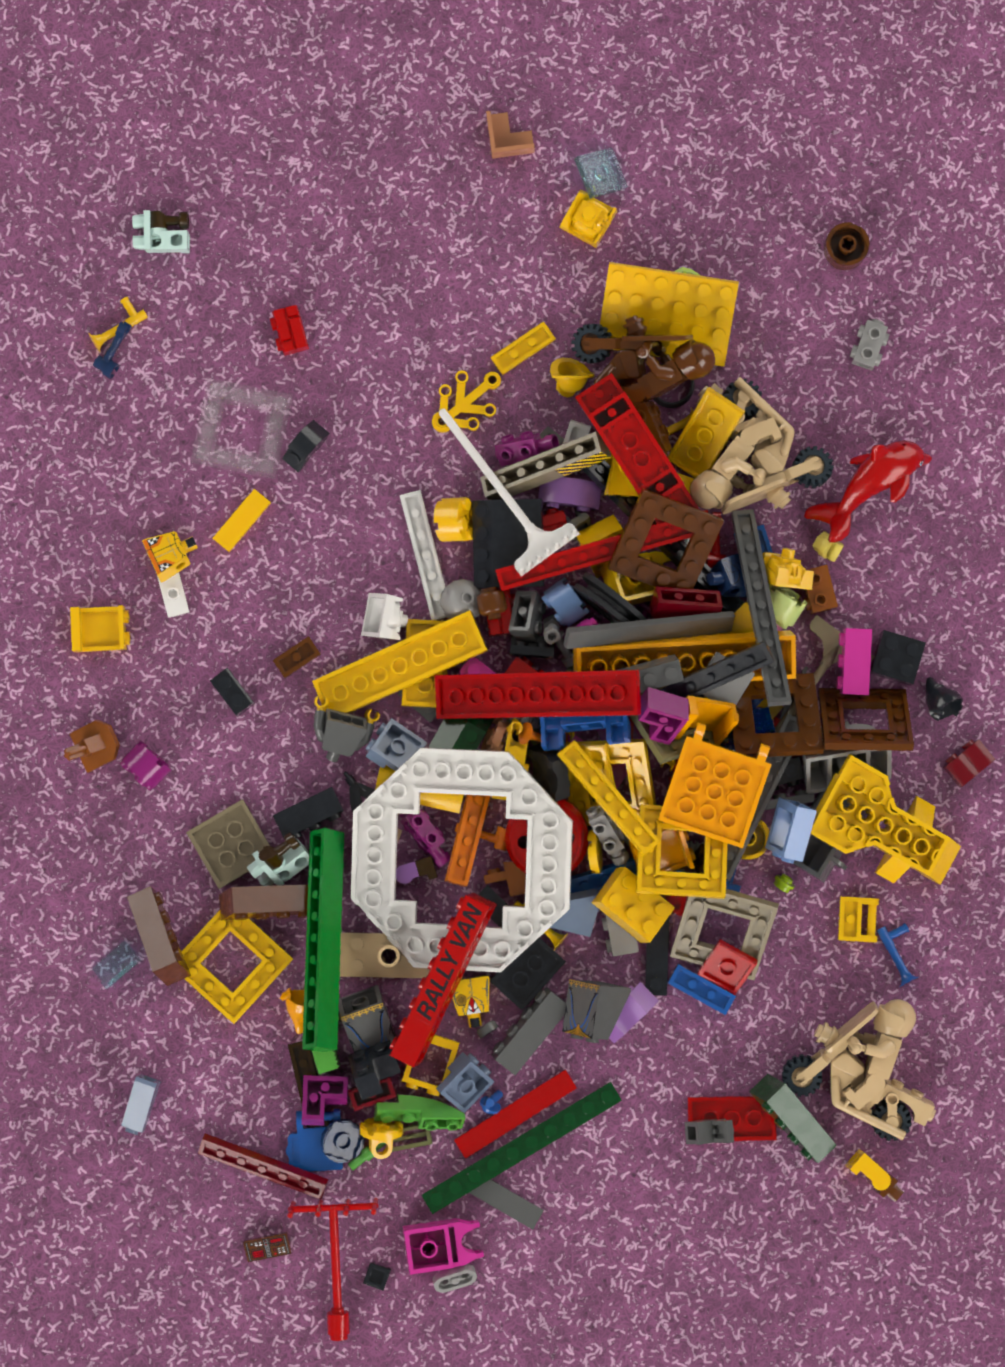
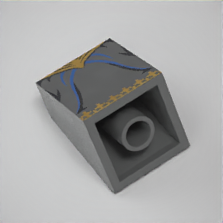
(593, 1009)
(366, 1018)

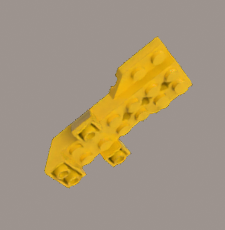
(907, 835)

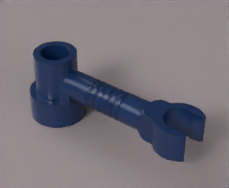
(106, 363)

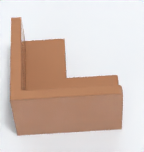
(506, 143)

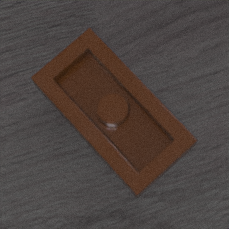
(297, 657)

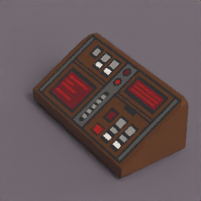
(267, 1246)

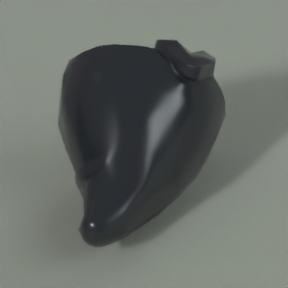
(942, 700)

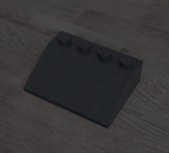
(500, 538)

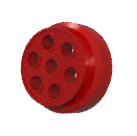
(518, 828)

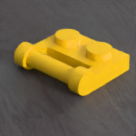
(850, 919)

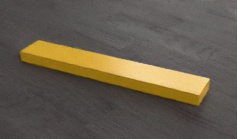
(608, 798)

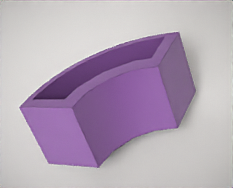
(571, 493)
(637, 1006)

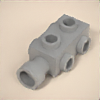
(609, 834)

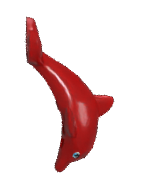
(881, 469)

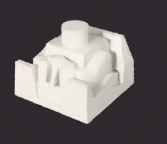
(383, 617)

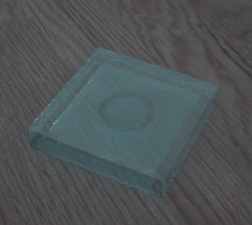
(600, 173)

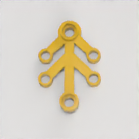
(463, 405)

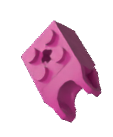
(446, 1249)

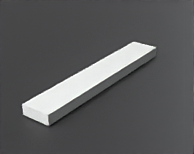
(424, 551)

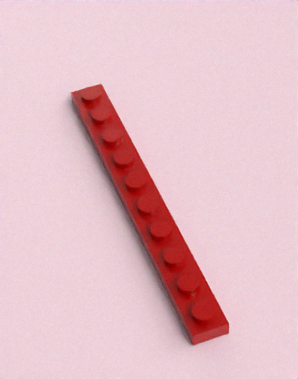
(587, 555)

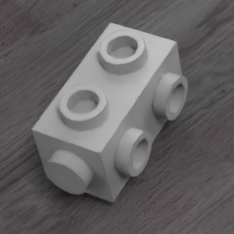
(872, 337)

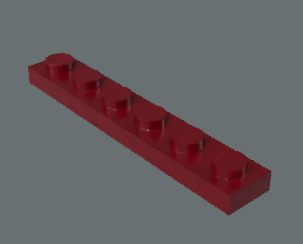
(262, 1166)

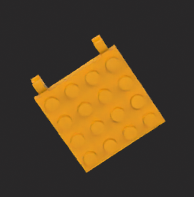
(715, 789)

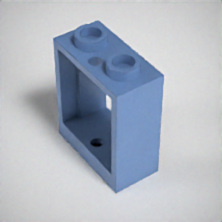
(790, 830)

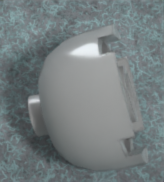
(459, 598)

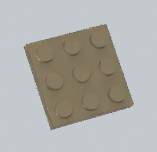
(228, 843)

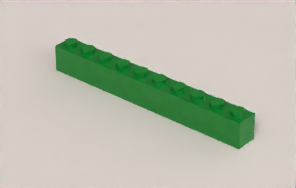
(323, 940)

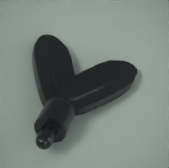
(356, 791)

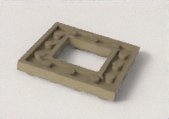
(757, 910)

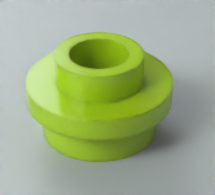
(784, 883)

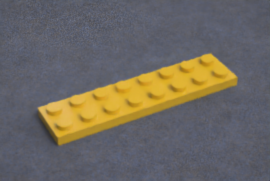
(401, 664)

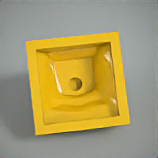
(588, 218)
(787, 571)

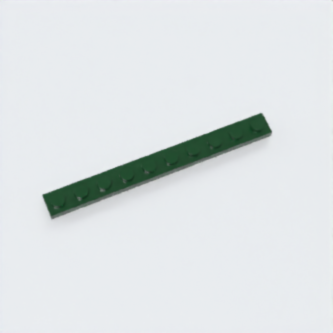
(521, 1147)

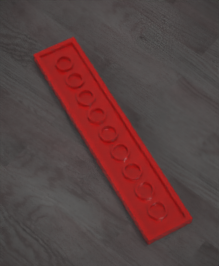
(538, 694)

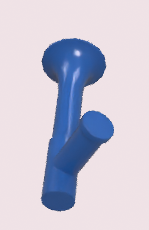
(887, 939)

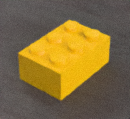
(634, 912)

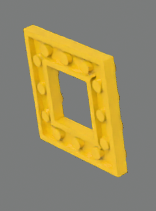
(638, 771)
(653, 881)
(234, 1003)

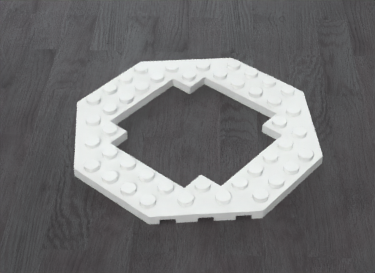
(467, 774)

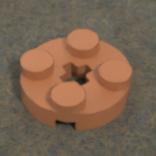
(493, 737)

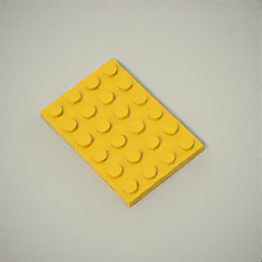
(670, 306)

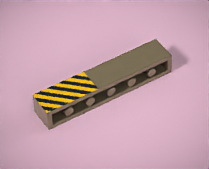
(549, 466)

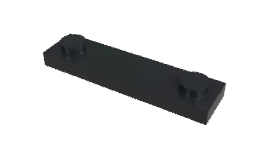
(657, 962)

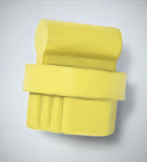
(827, 549)

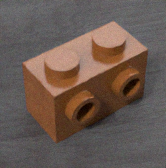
(822, 595)

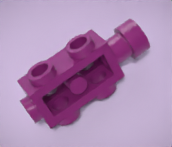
(512, 450)
(425, 831)

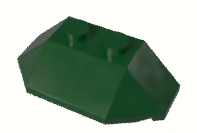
(461, 733)

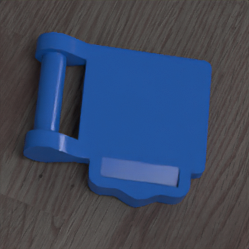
(305, 1146)

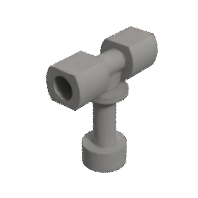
(553, 634)

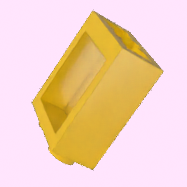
(431, 1088)

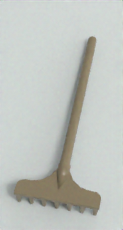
(830, 640)

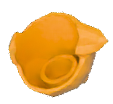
(295, 1007)

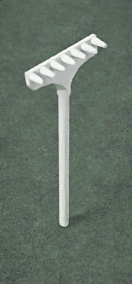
(540, 542)

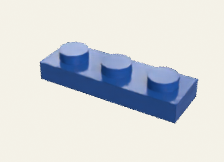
(701, 989)

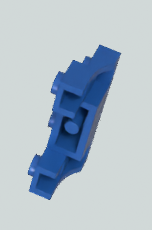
(555, 728)

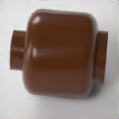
(491, 603)

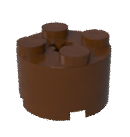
(850, 235)

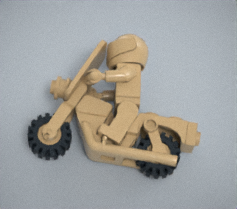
(771, 439)
(859, 1088)

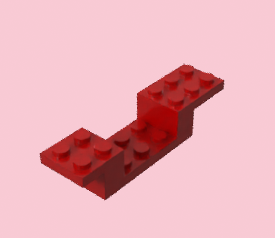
(631, 441)

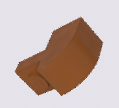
(515, 878)

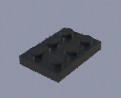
(528, 973)

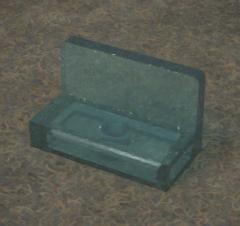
(116, 964)

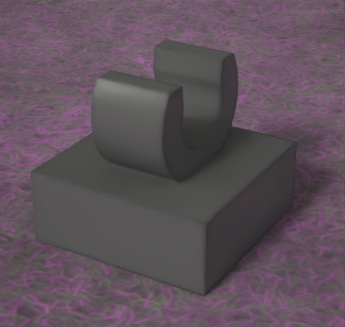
(580, 522)

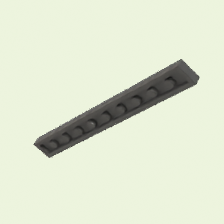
(760, 605)

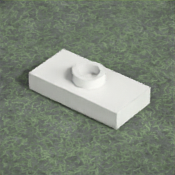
(174, 596)

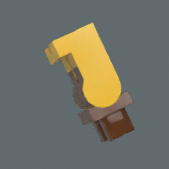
(881, 1180)

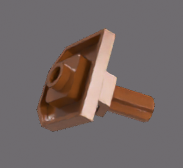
(94, 745)

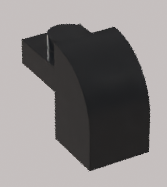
(305, 444)

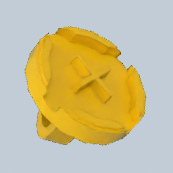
(380, 1132)

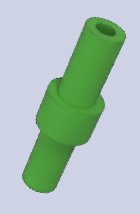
(365, 1155)

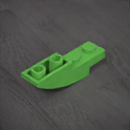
(428, 1113)

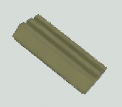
(412, 1136)

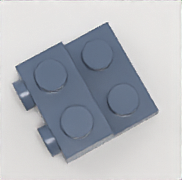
(393, 745)
(465, 1082)

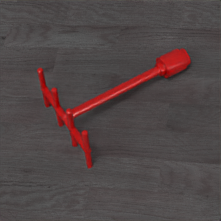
(337, 1318)

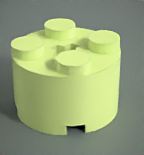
(786, 605)

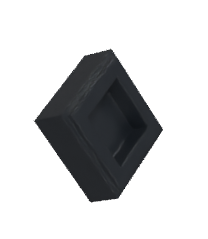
(376, 1276)

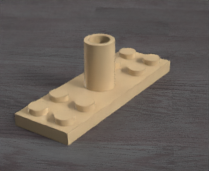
(364, 957)

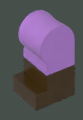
(409, 871)

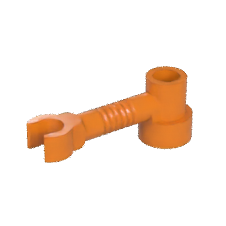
(497, 838)

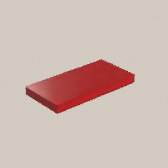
(746, 1113)

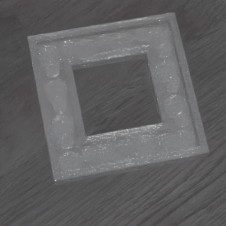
(259, 464)

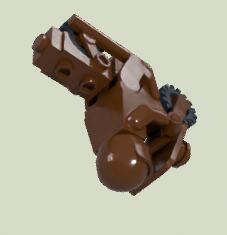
(689, 361)

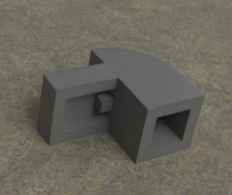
(709, 1131)

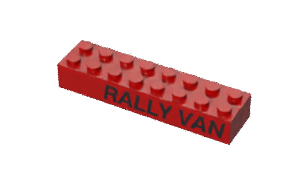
(443, 979)

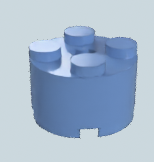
(565, 602)

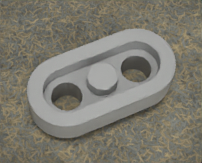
(454, 1278)

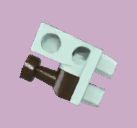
(156, 234)
(279, 862)

